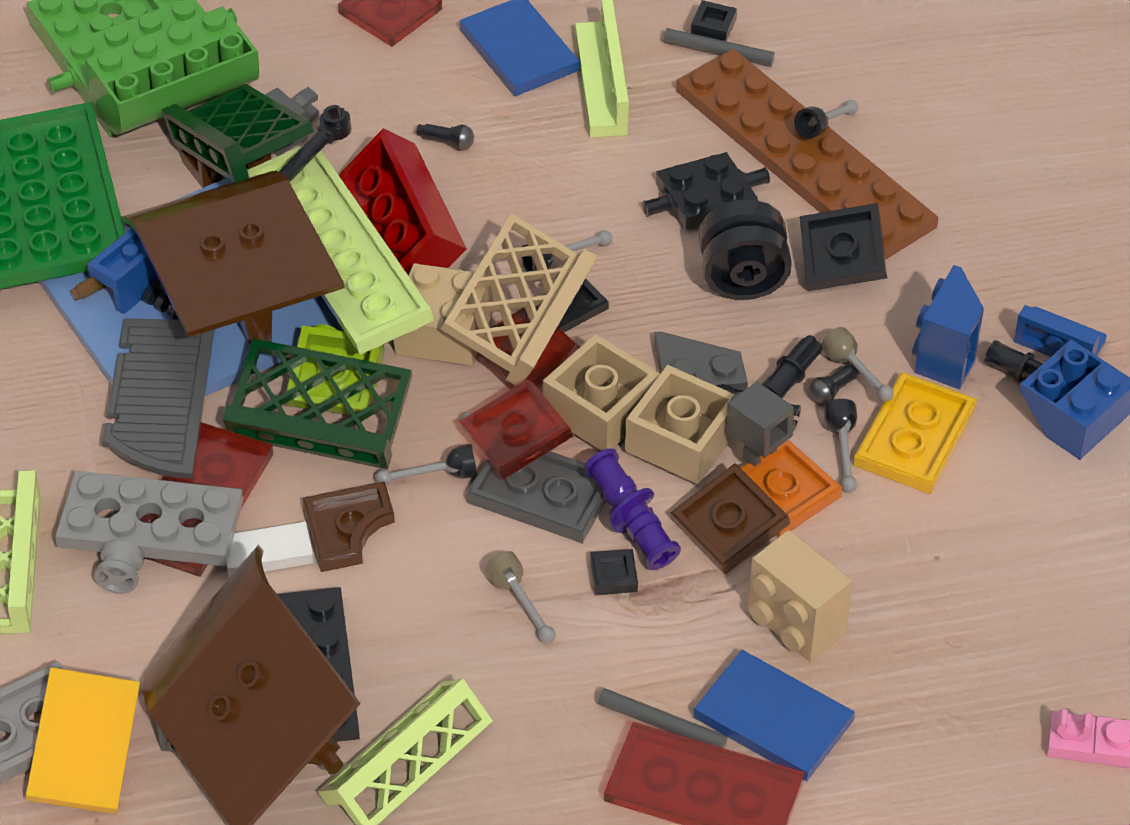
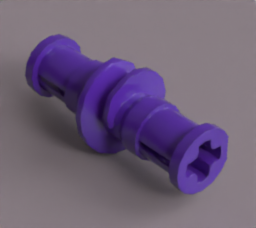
(631, 509)

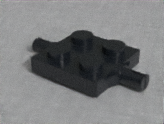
(701, 186)

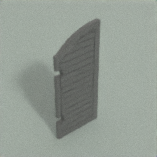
(158, 396)

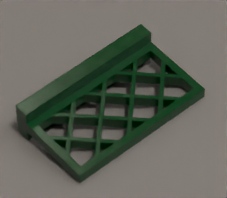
(229, 124)
(314, 436)

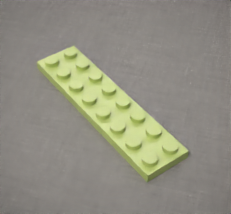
(378, 293)

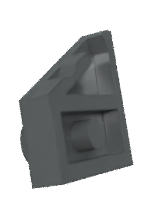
(701, 360)

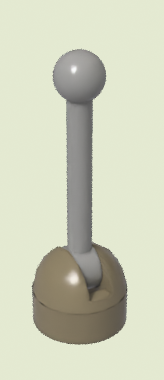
(842, 348)
(506, 573)

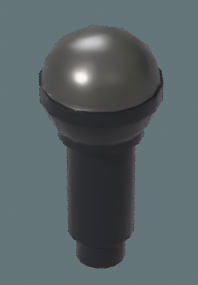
(459, 136)
(826, 388)

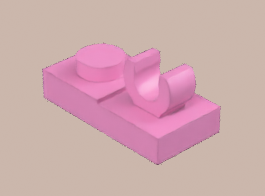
(1089, 738)

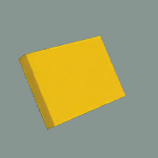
(915, 433)
(82, 741)

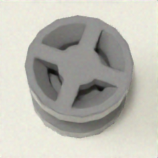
(119, 566)

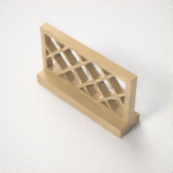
(543, 321)

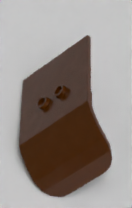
(236, 254)
(248, 696)

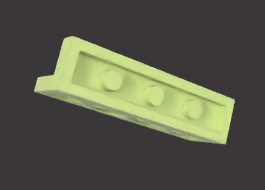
(603, 74)
(22, 556)
(393, 745)

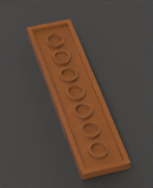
(819, 169)

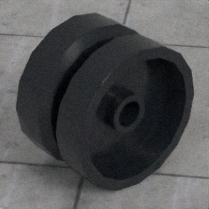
(744, 249)

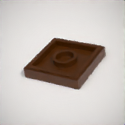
(730, 518)

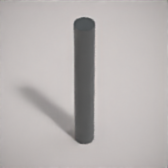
(717, 46)
(659, 718)

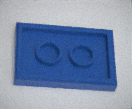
(519, 45)
(774, 714)

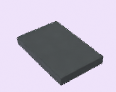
(544, 494)

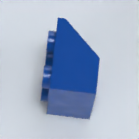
(949, 331)
(1077, 398)

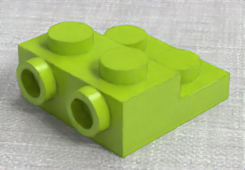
(332, 341)

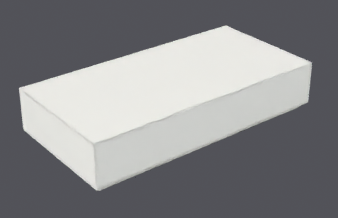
(282, 546)

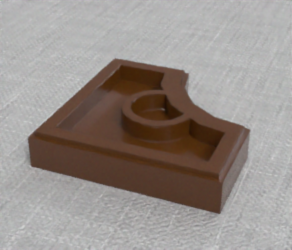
(344, 522)

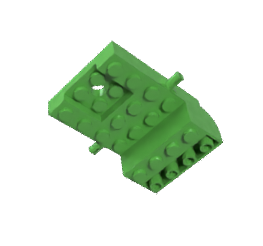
(144, 56)

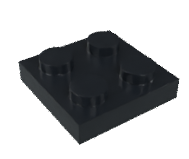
(843, 247)

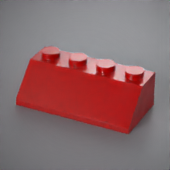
(403, 202)

